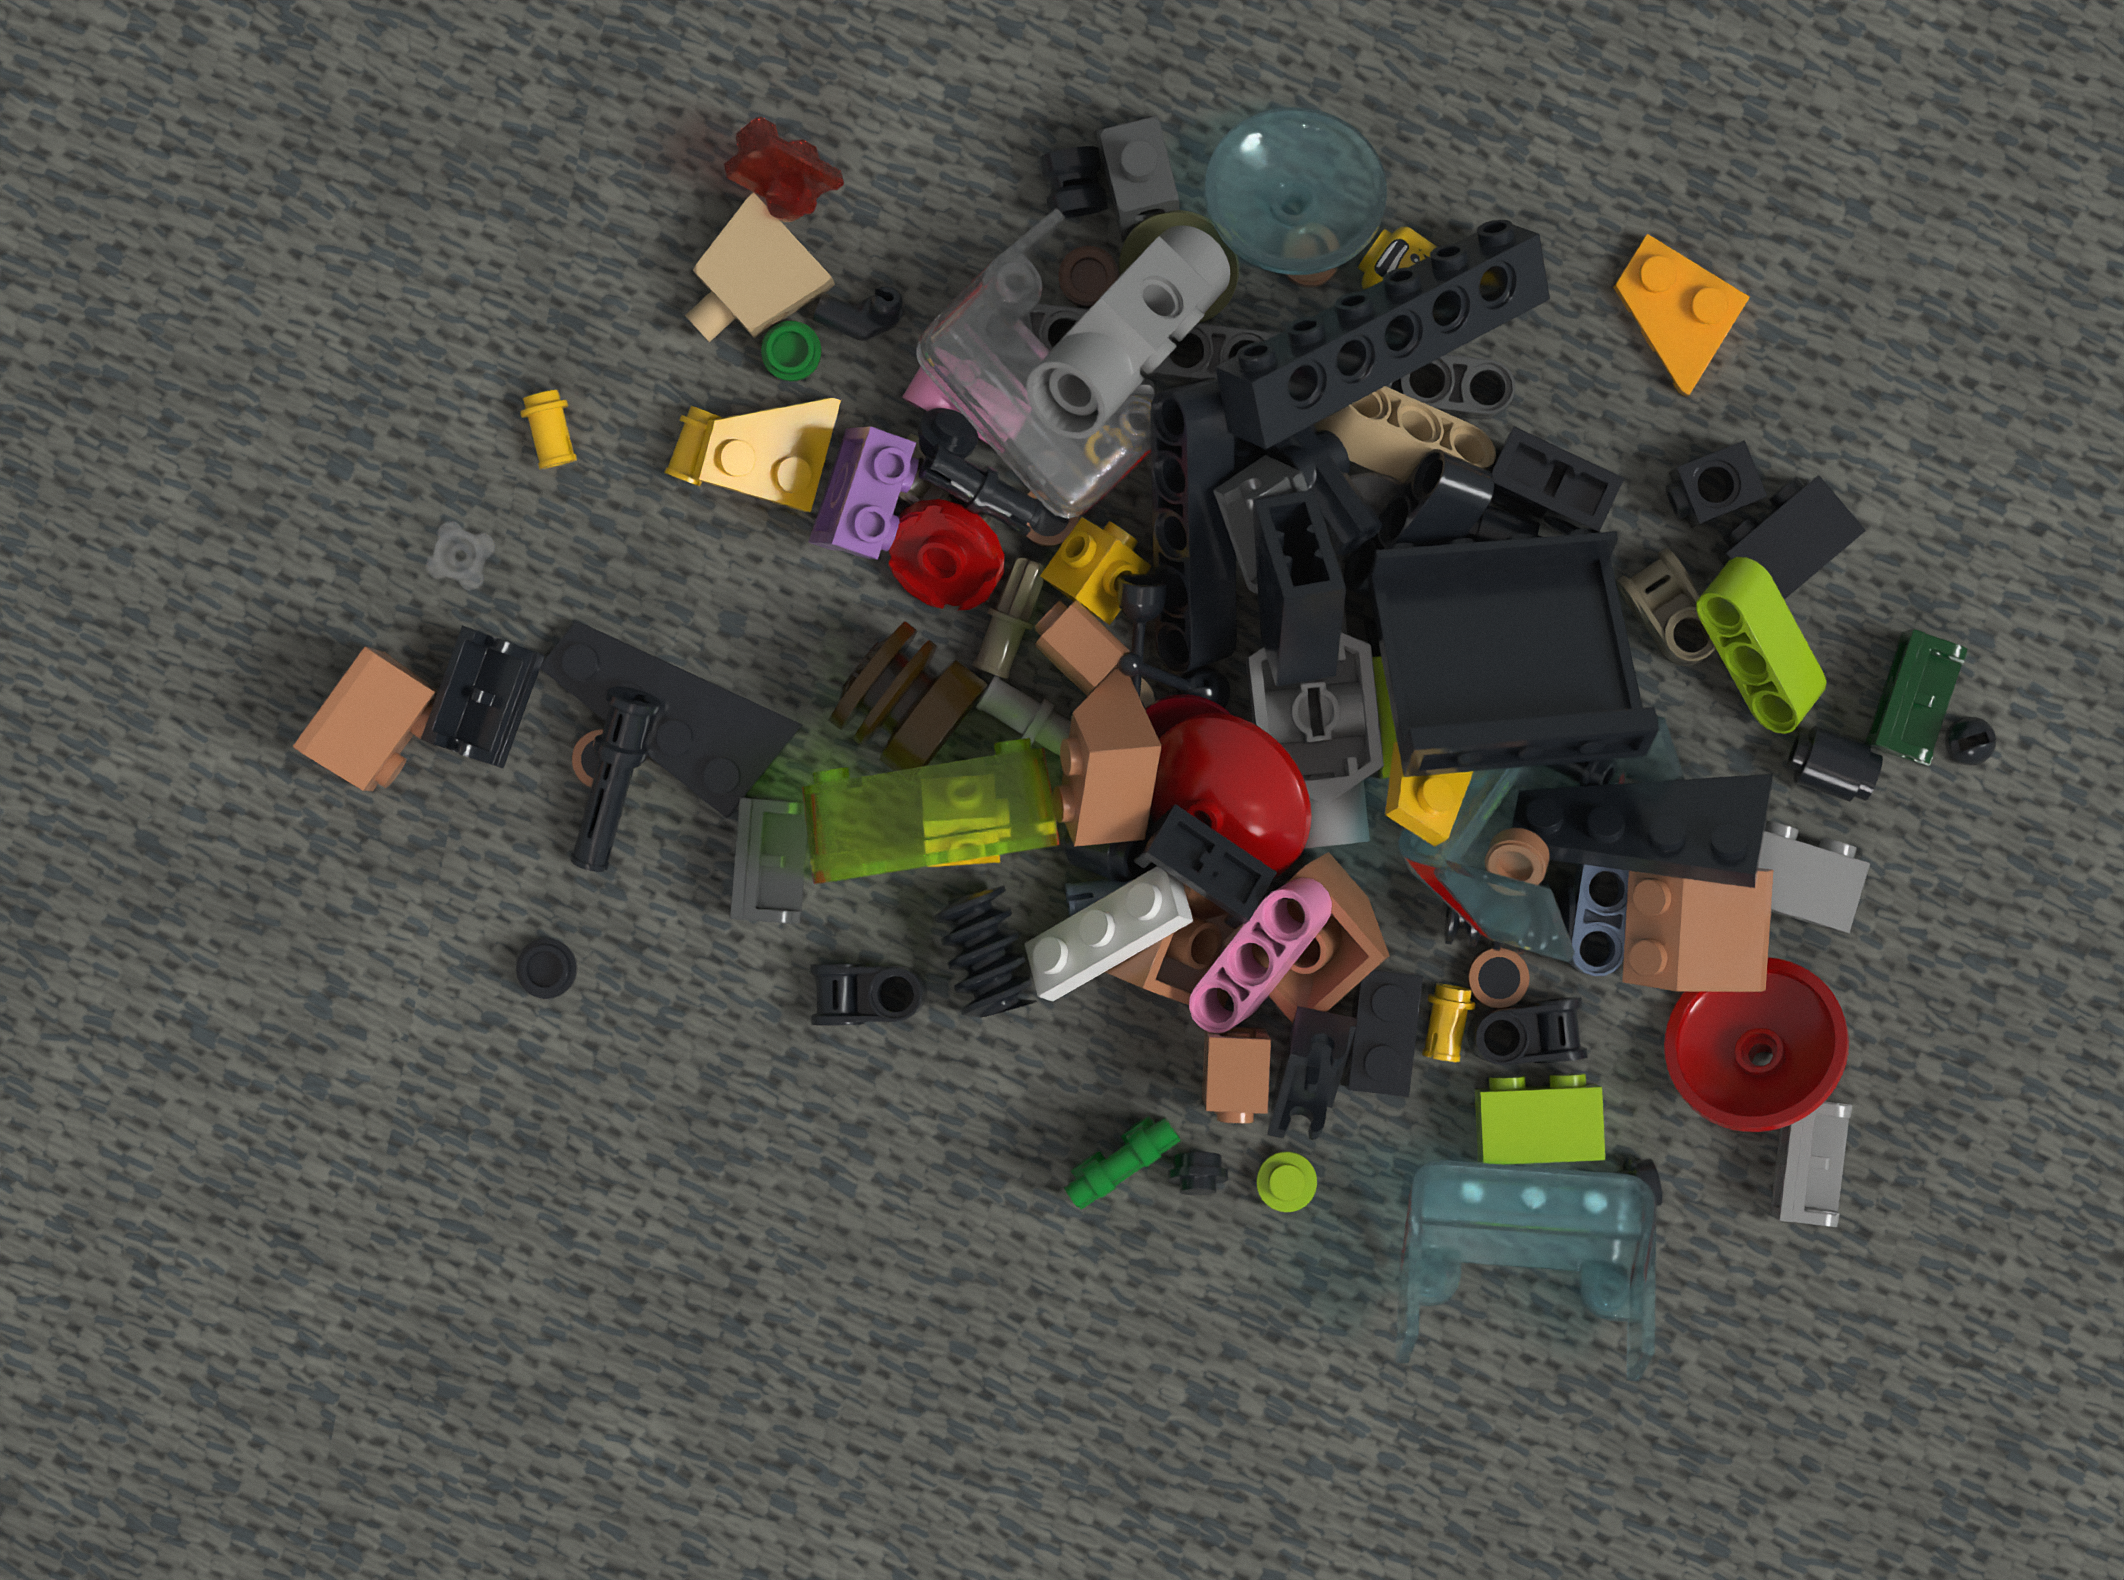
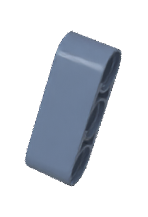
(1606, 919)

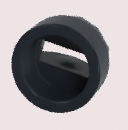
(1967, 727)

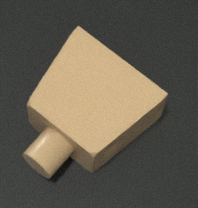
(755, 274)

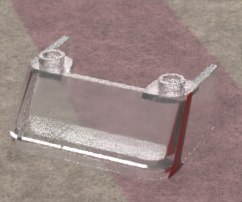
(982, 363)

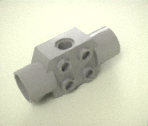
(1128, 330)
(1329, 734)

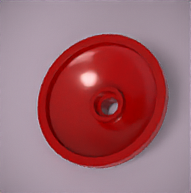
(1240, 781)
(1719, 1033)

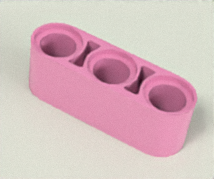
(1238, 970)

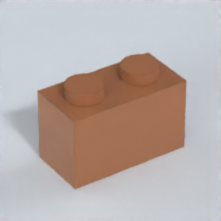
(1236, 1073)

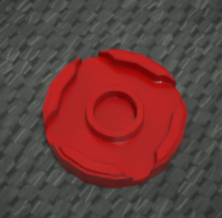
(946, 555)

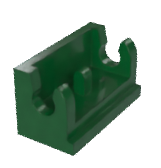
(1916, 696)

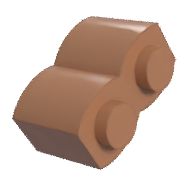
(1079, 645)

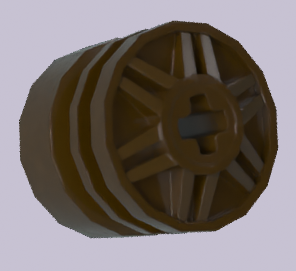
(906, 700)

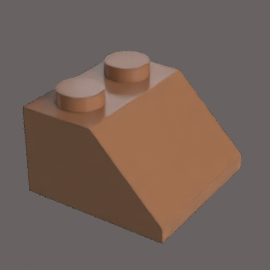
(369, 721)
(1108, 766)
(1697, 933)

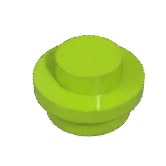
(1286, 1181)

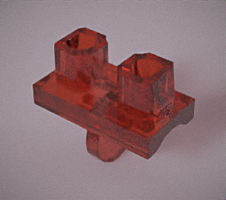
(781, 170)

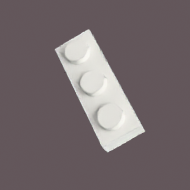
(1107, 933)

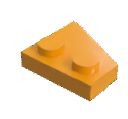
(1679, 309)

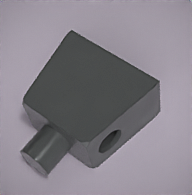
(1137, 171)

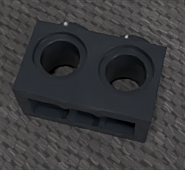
(1552, 484)

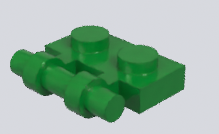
(1100, 1175)

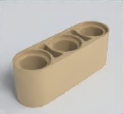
(1395, 432)

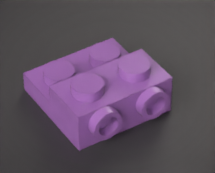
(864, 492)

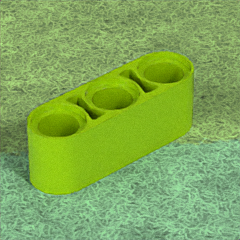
(1761, 645)

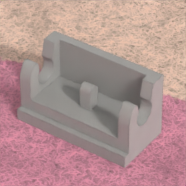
(1811, 1167)

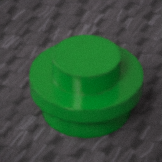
(791, 351)

